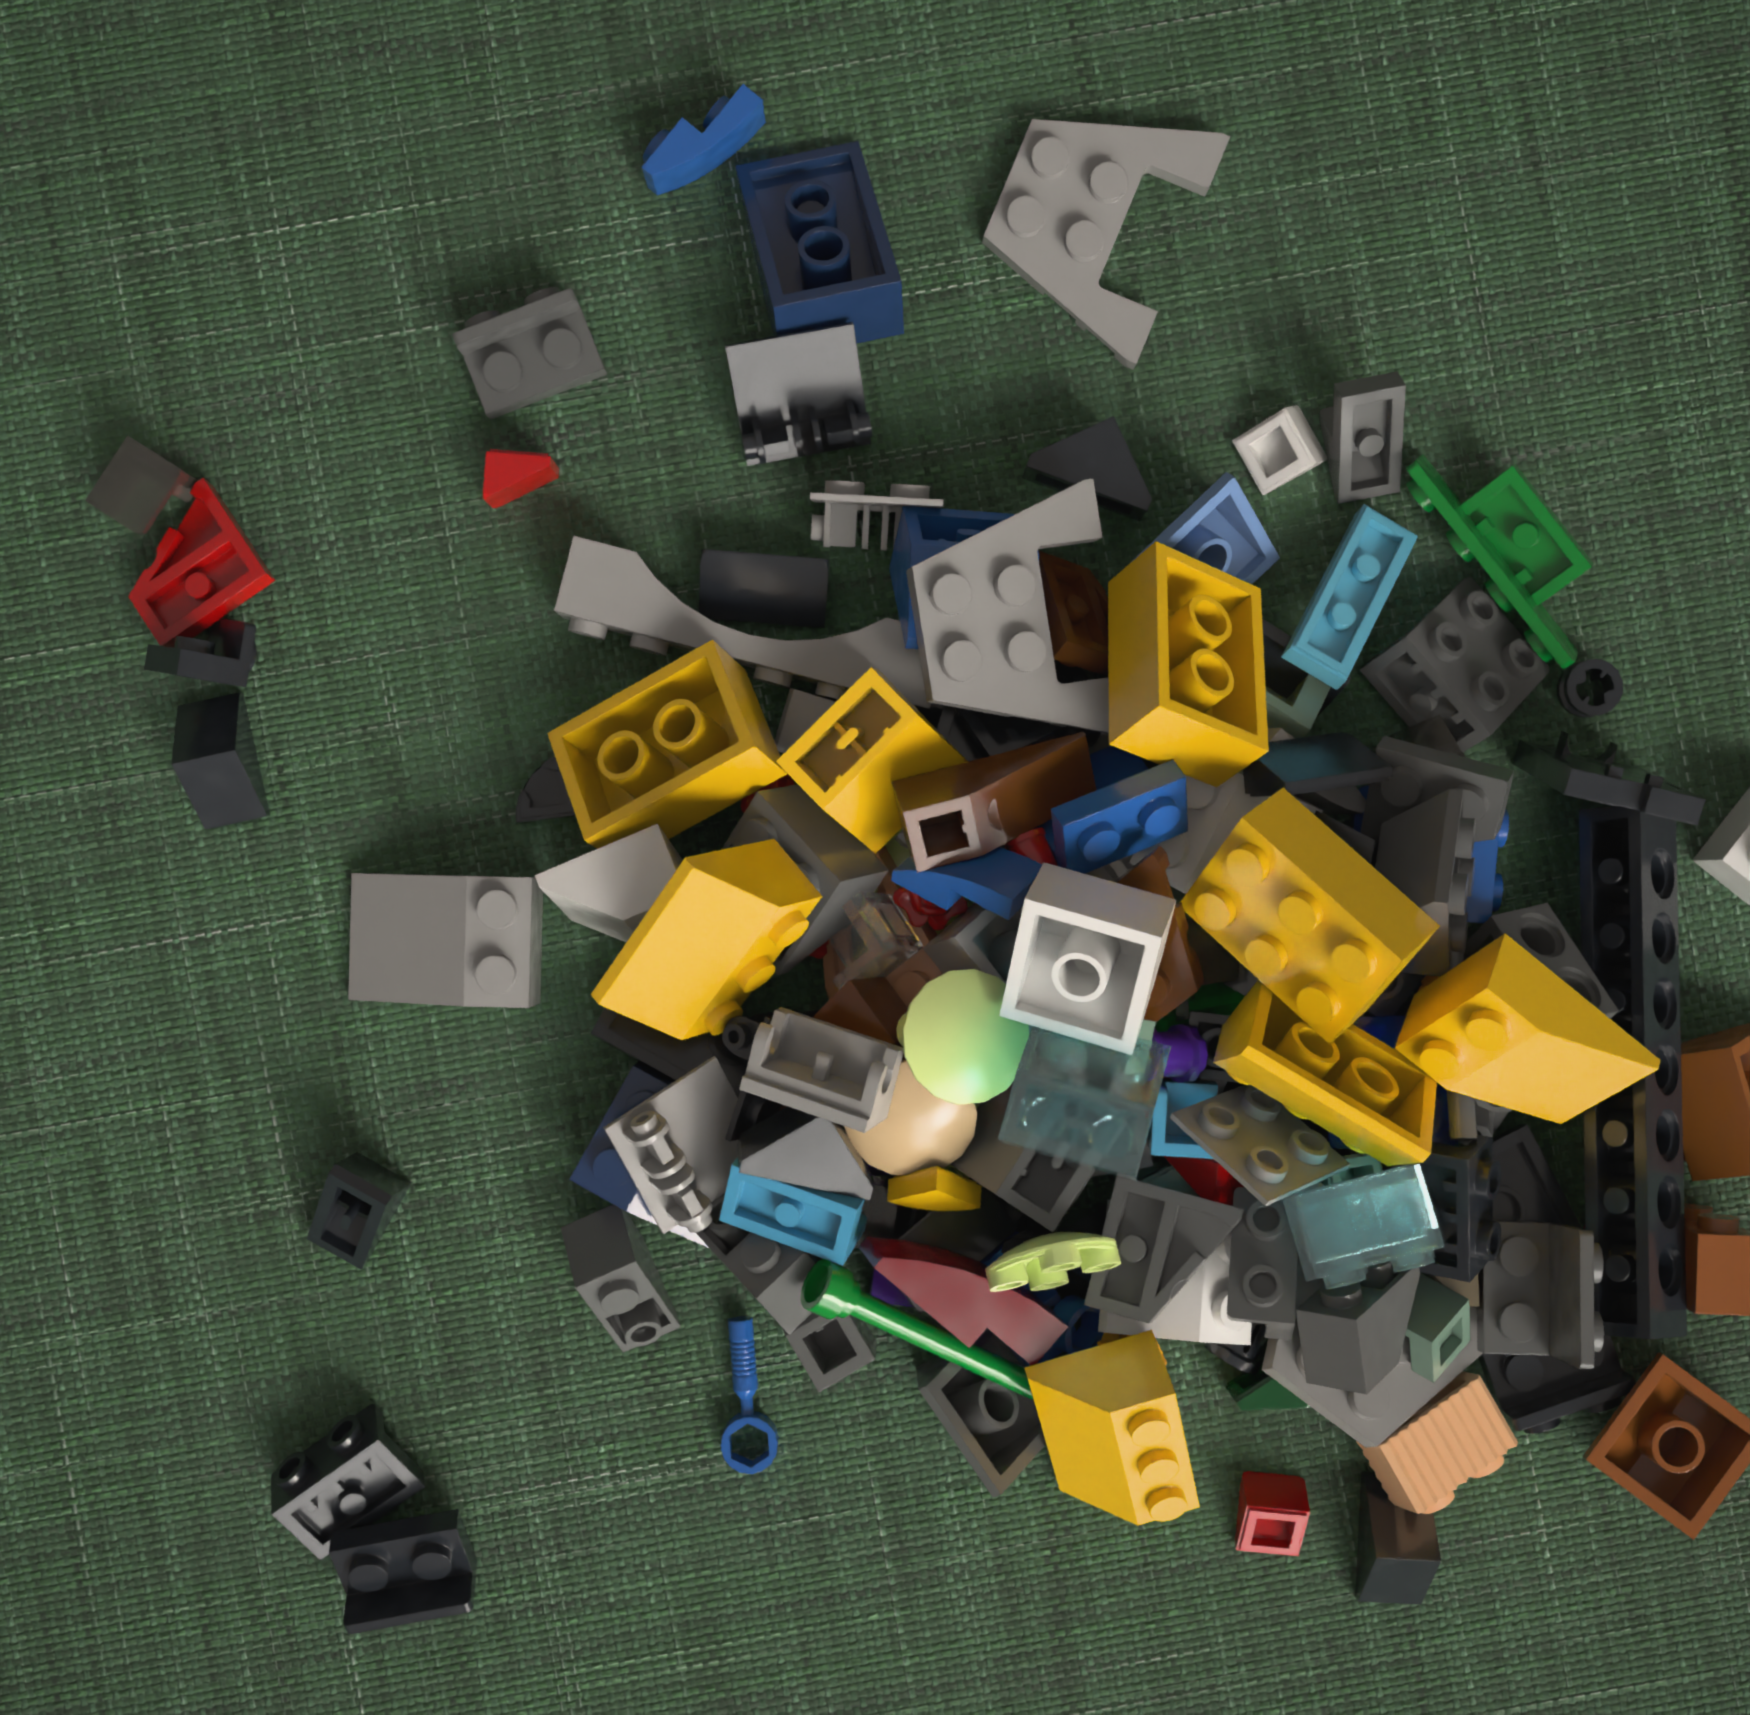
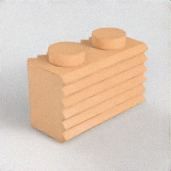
(1442, 1446)

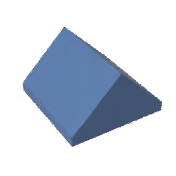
(1222, 532)

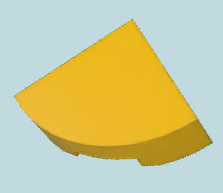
(934, 1190)

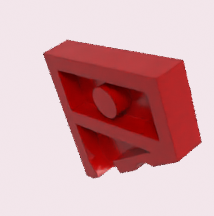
(198, 571)

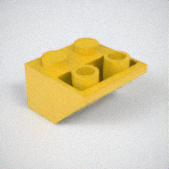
(860, 749)

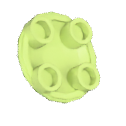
(959, 1040)
(1048, 1257)

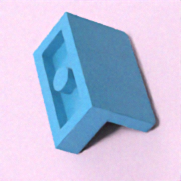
(794, 1215)

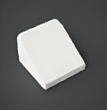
(1280, 449)

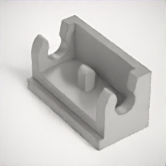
(823, 1070)

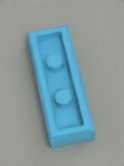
(1349, 597)

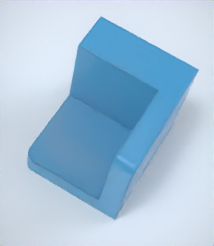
(1165, 1135)

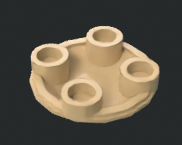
(917, 1131)

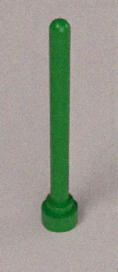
(834, 1292)

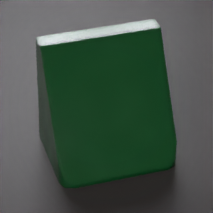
(1262, 1393)

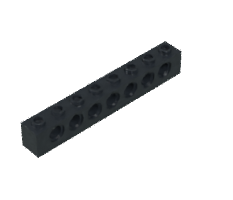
(1637, 1133)

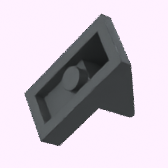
(1365, 436)

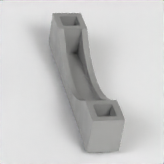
(618, 593)

